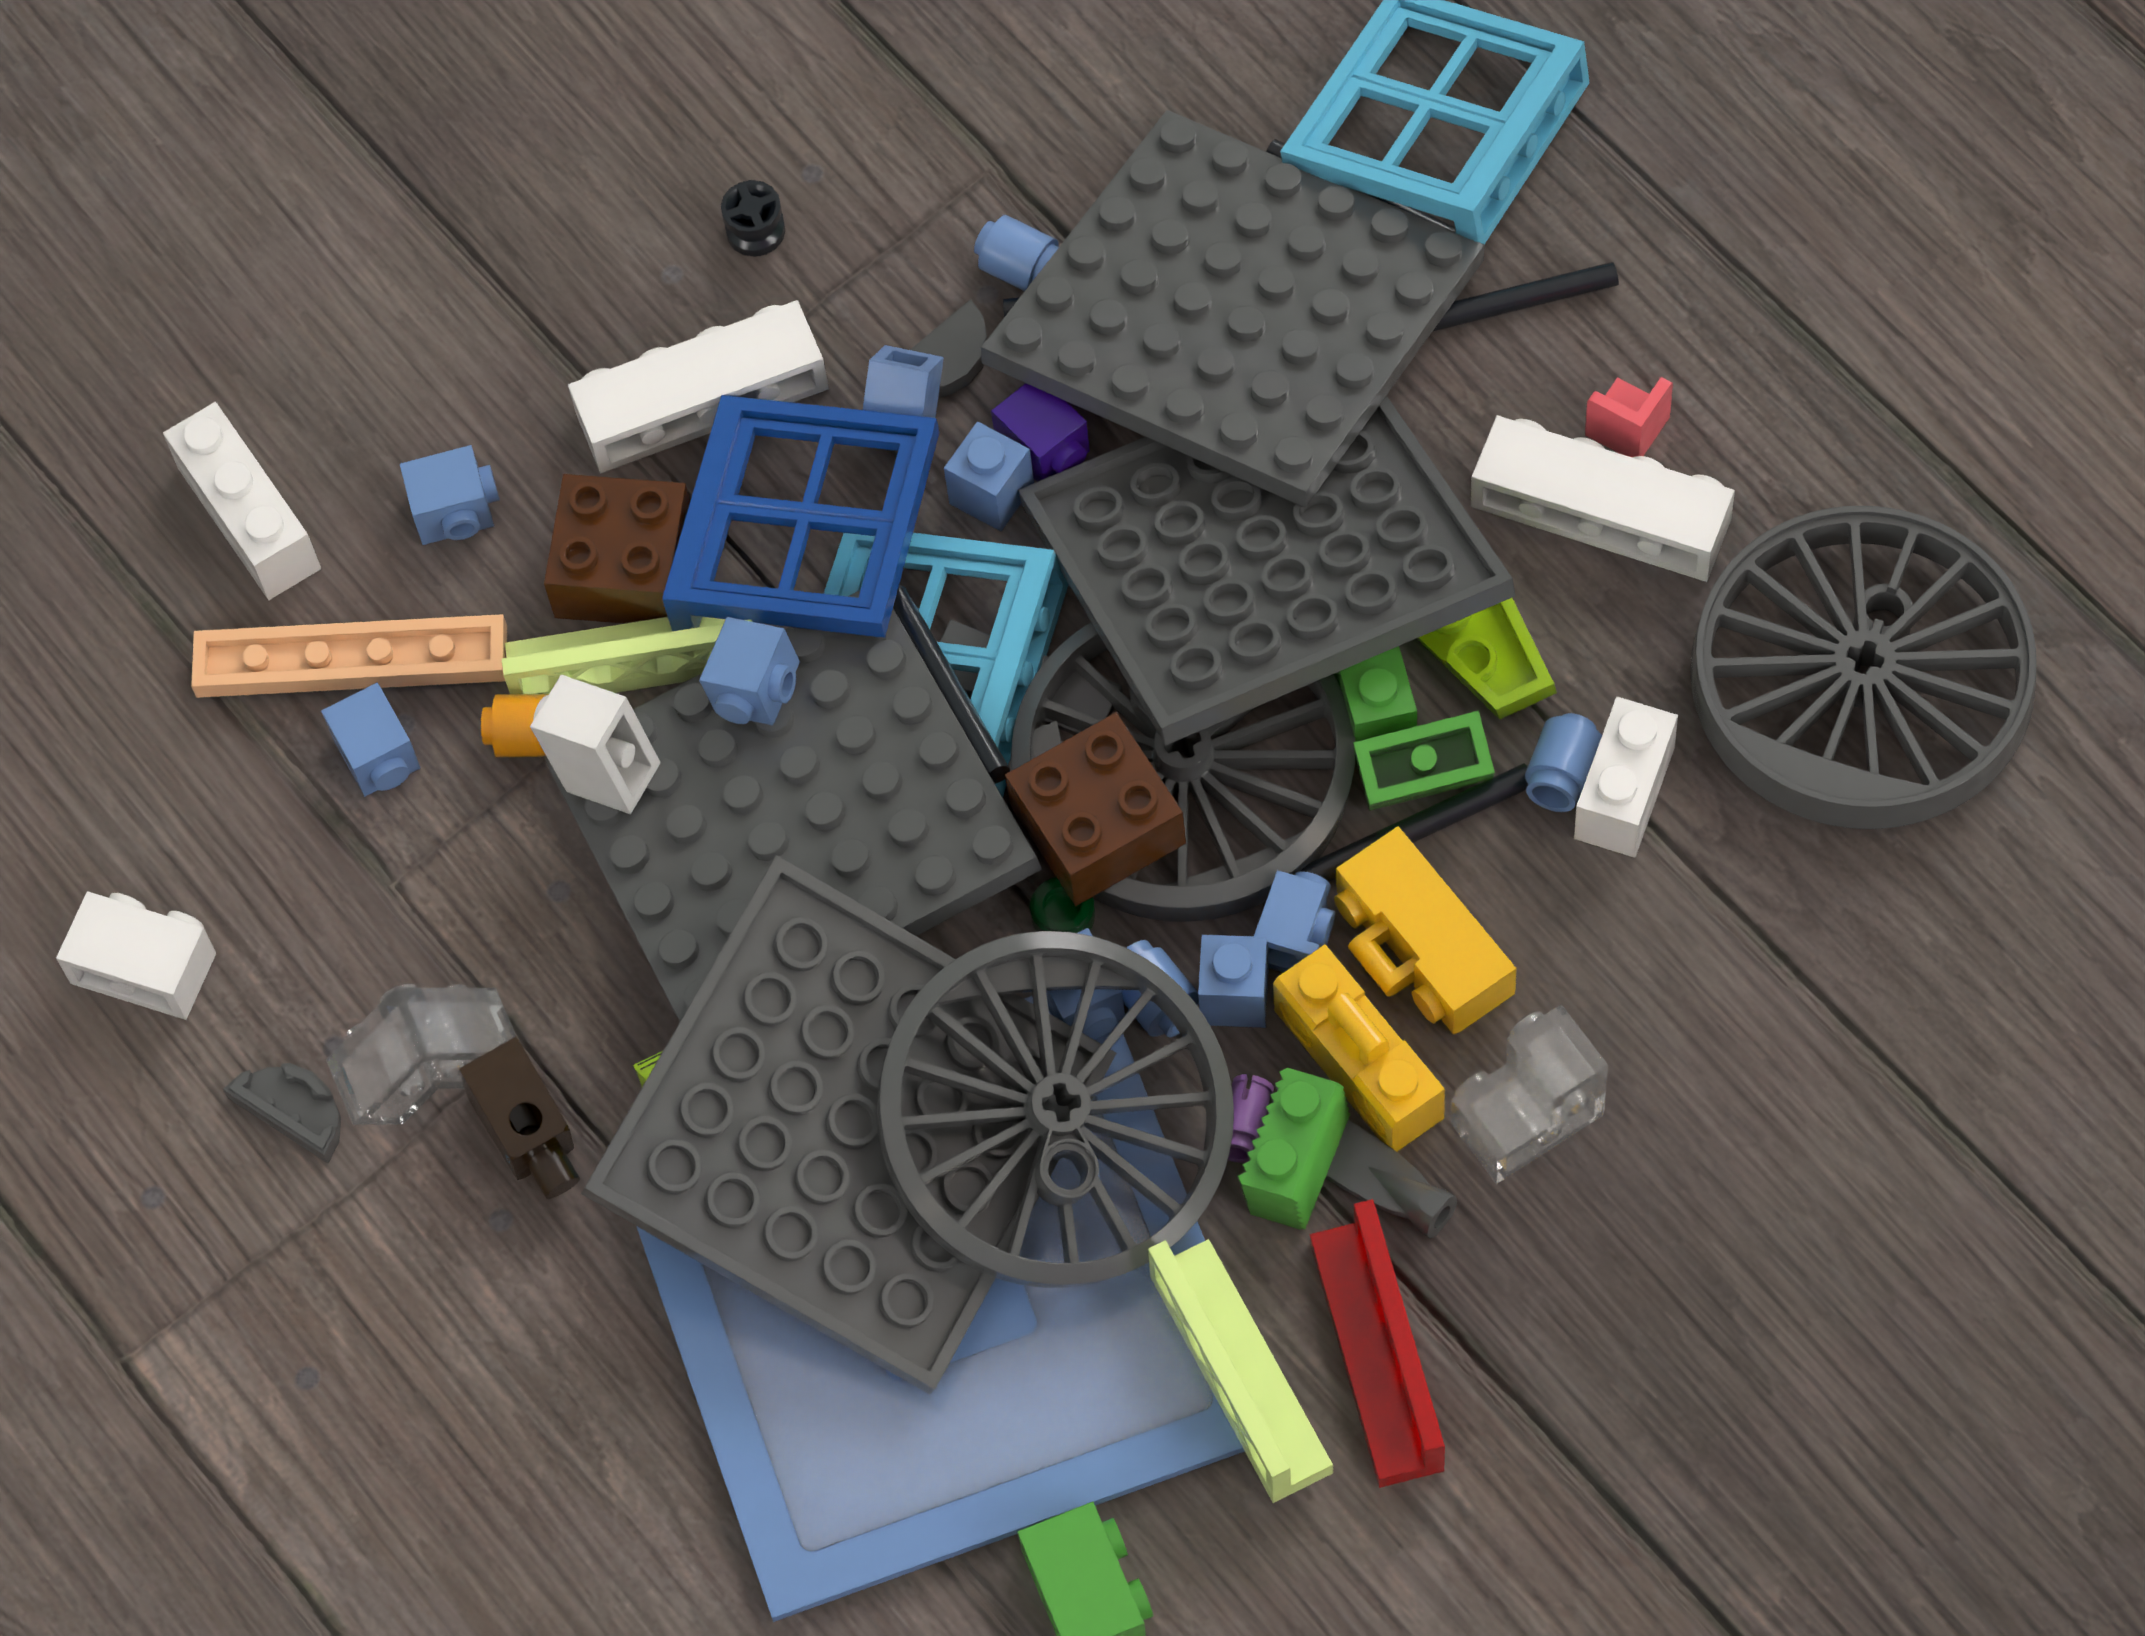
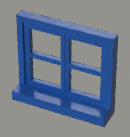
(716, 501)

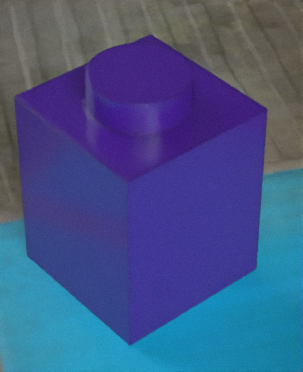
(1046, 427)

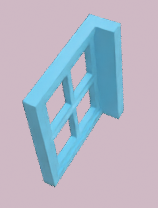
(1512, 137)
(1021, 626)

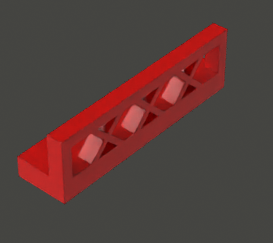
(1378, 1349)

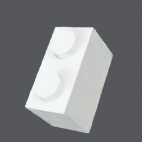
(595, 743)
(1625, 776)
(137, 953)

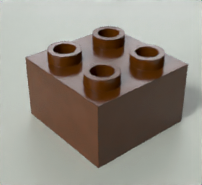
(613, 547)
(1096, 809)

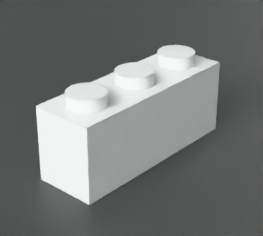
(242, 500)

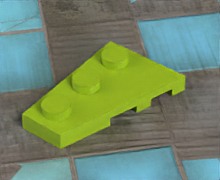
(1494, 658)

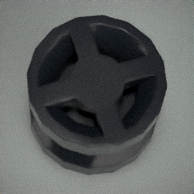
(761, 205)

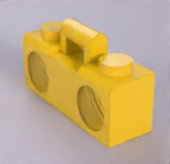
(1442, 946)
(1358, 1049)

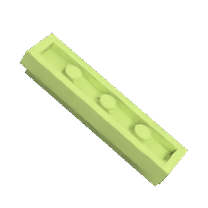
(611, 656)
(1239, 1368)

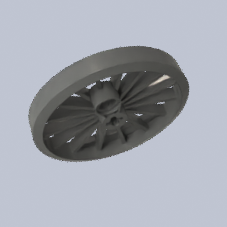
(1213, 763)
(1818, 785)
(1036, 965)

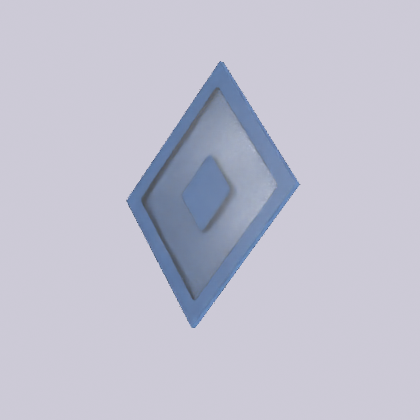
(1039, 1411)

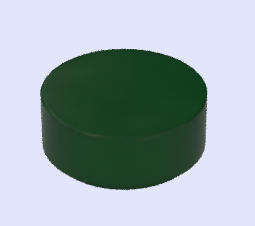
(1055, 911)

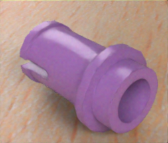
(1248, 1111)

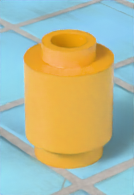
(508, 725)

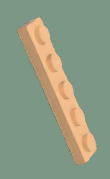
(348, 655)

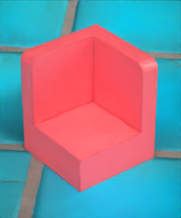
(1628, 416)

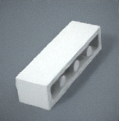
(677, 389)
(1602, 497)

